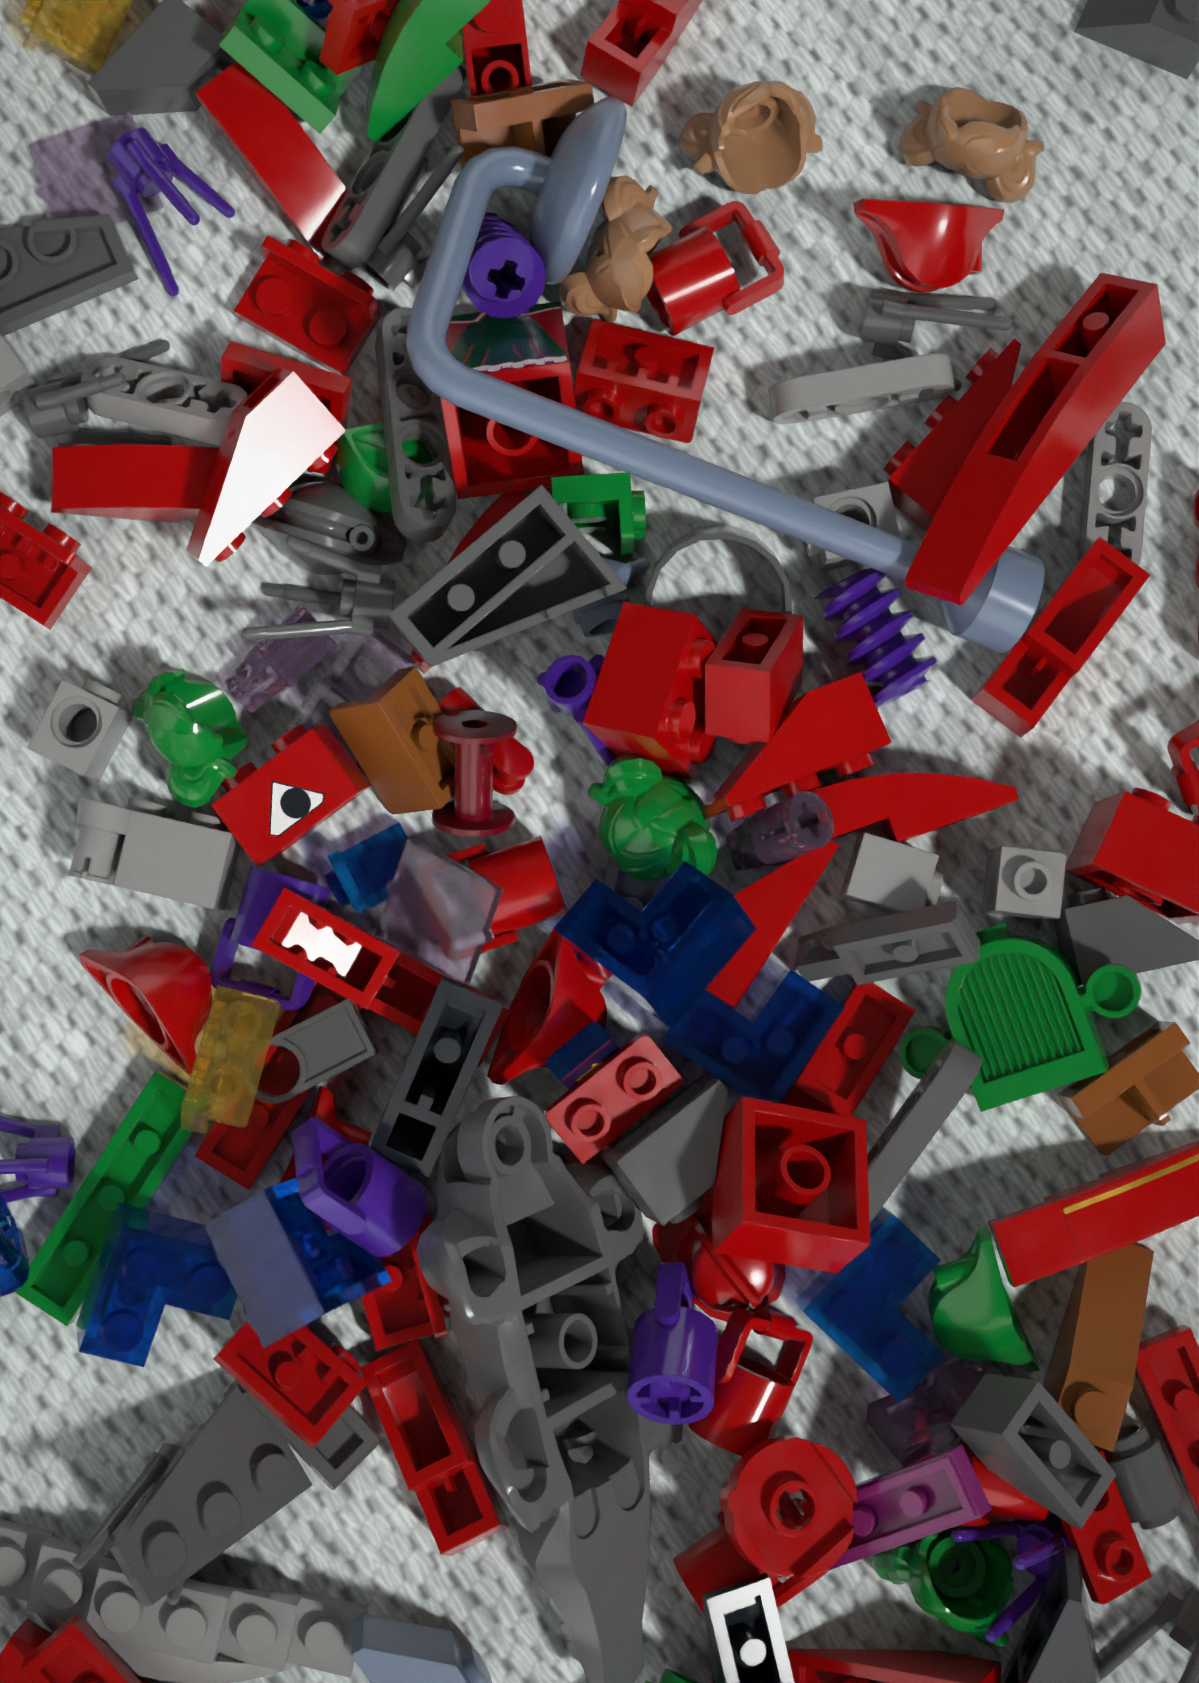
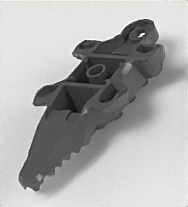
(547, 1358)

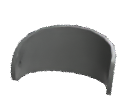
(715, 532)

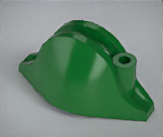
(974, 1311)

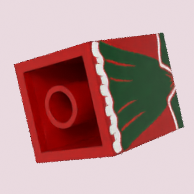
(526, 353)

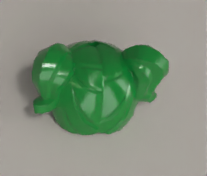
(193, 731)
(652, 820)
(962, 1598)

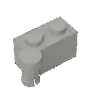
(155, 854)

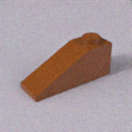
(1100, 1342)

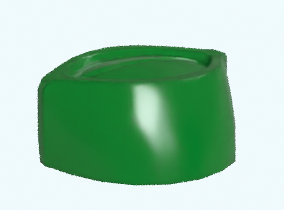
(364, 468)

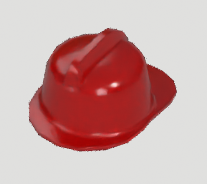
(717, 1280)

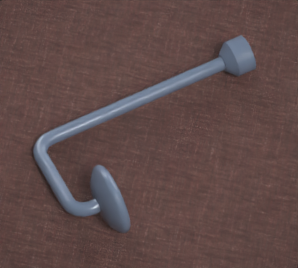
(566, 203)

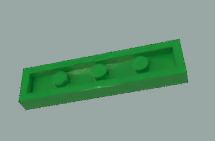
(126, 1173)

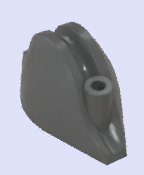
(333, 520)

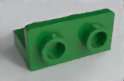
(283, 50)
(603, 498)

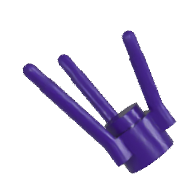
(149, 169)
(570, 687)
(43, 1162)
(1036, 1551)

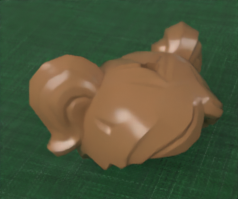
(753, 137)
(974, 138)
(618, 259)

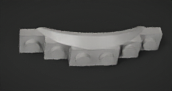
(204, 1638)

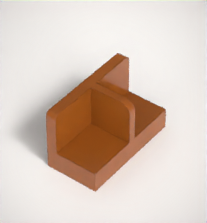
(519, 117)
(397, 745)
(1137, 1089)

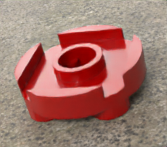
(752, 1504)

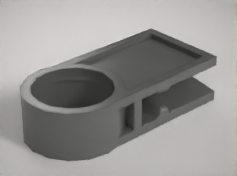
(324, 1047)

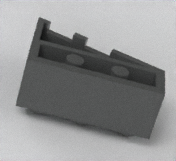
(506, 581)

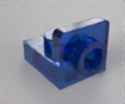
(366, 868)

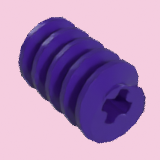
(503, 270)
(877, 635)

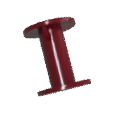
(473, 806)

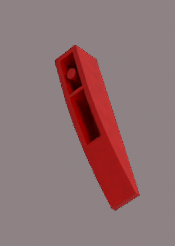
(1039, 432)

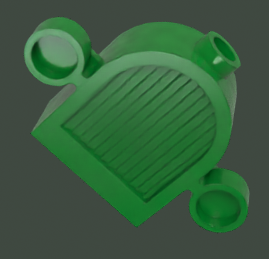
(1024, 1018)

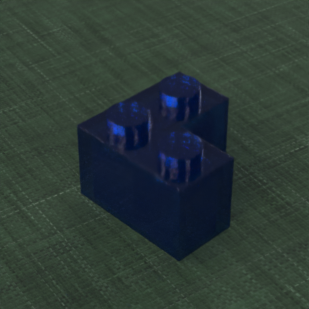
(668, 948)
(762, 1053)
(288, 1263)
(142, 1268)
(862, 1307)

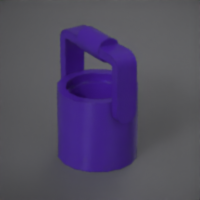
(255, 905)
(356, 1190)
(673, 1354)

